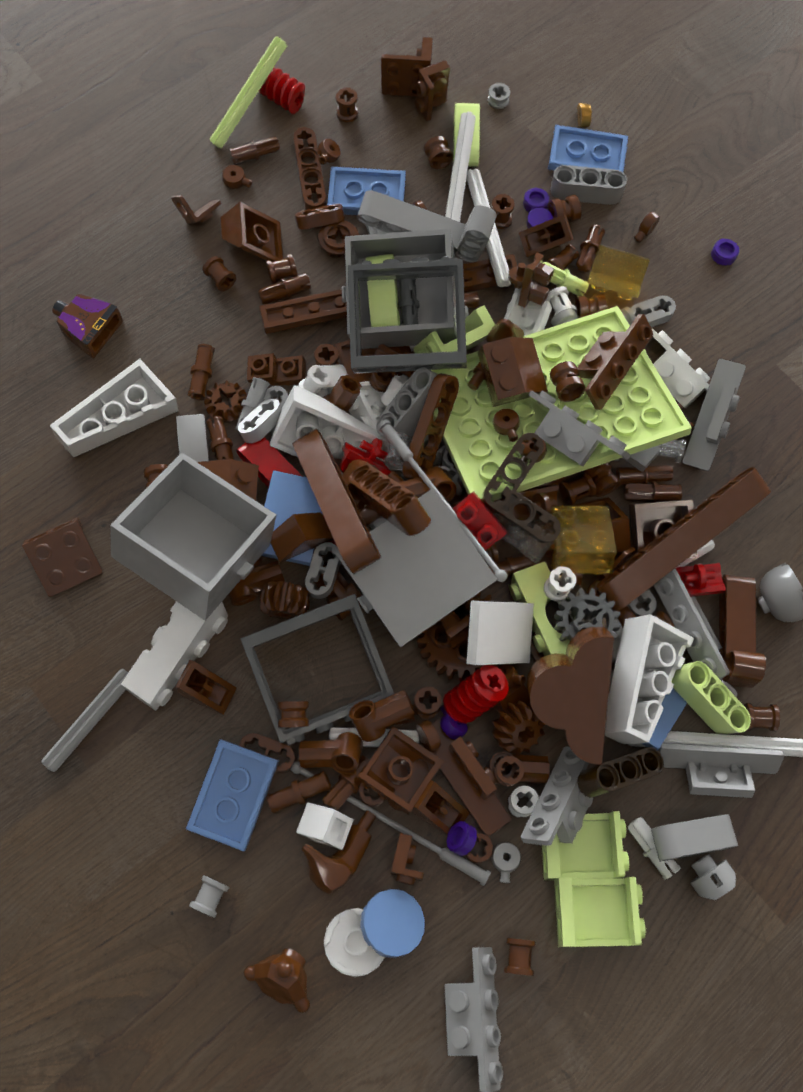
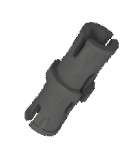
(408, 301)

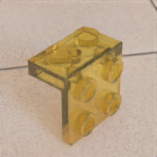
(618, 272)
(584, 540)

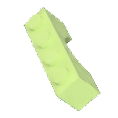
(528, 587)

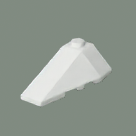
(307, 411)

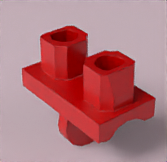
(372, 452)
(479, 520)
(702, 579)

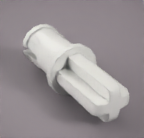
(643, 835)

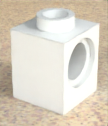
(325, 826)

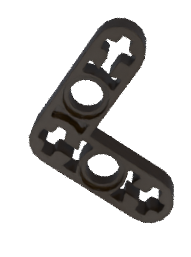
(513, 498)

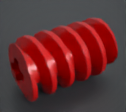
(283, 90)
(476, 694)

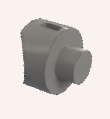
(722, 873)

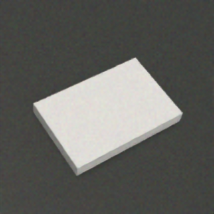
(499, 632)

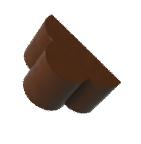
(573, 691)

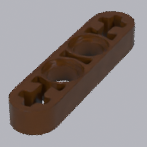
(309, 170)
(444, 388)

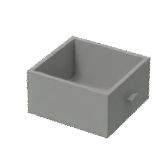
(434, 294)
(192, 535)
(422, 573)

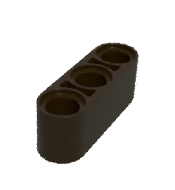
(620, 772)

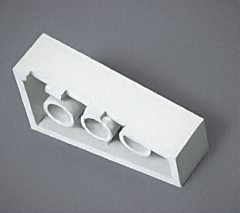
(114, 410)
(173, 646)
(642, 677)

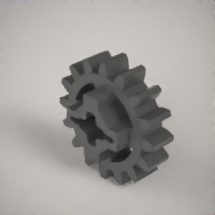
(581, 610)

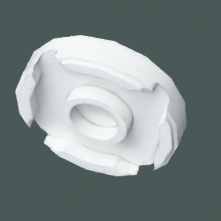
(347, 947)

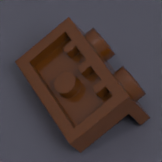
(432, 88)

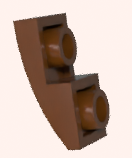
(276, 370)

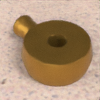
(584, 115)

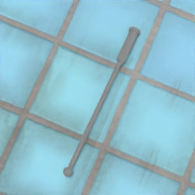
(386, 428)
(445, 854)

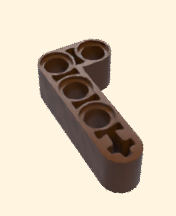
(738, 632)

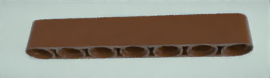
(336, 502)
(684, 538)

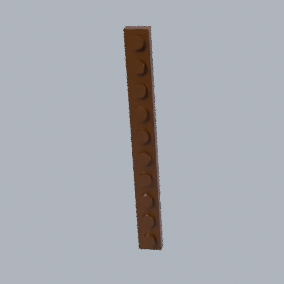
(329, 305)

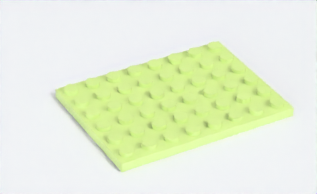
(637, 413)

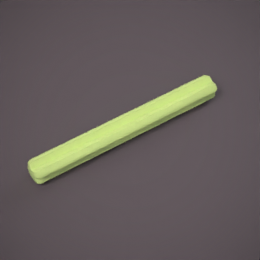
(248, 92)

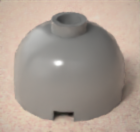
(781, 594)

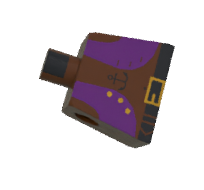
(87, 322)

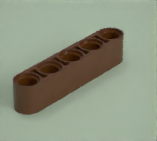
(389, 500)

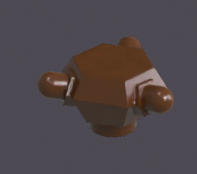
(282, 978)

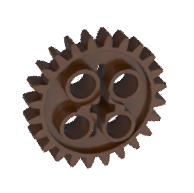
(443, 654)

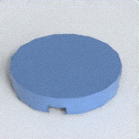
(392, 923)

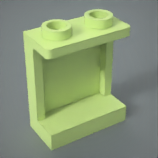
(477, 328)
(594, 852)
(598, 912)

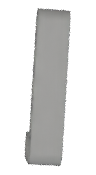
(398, 216)

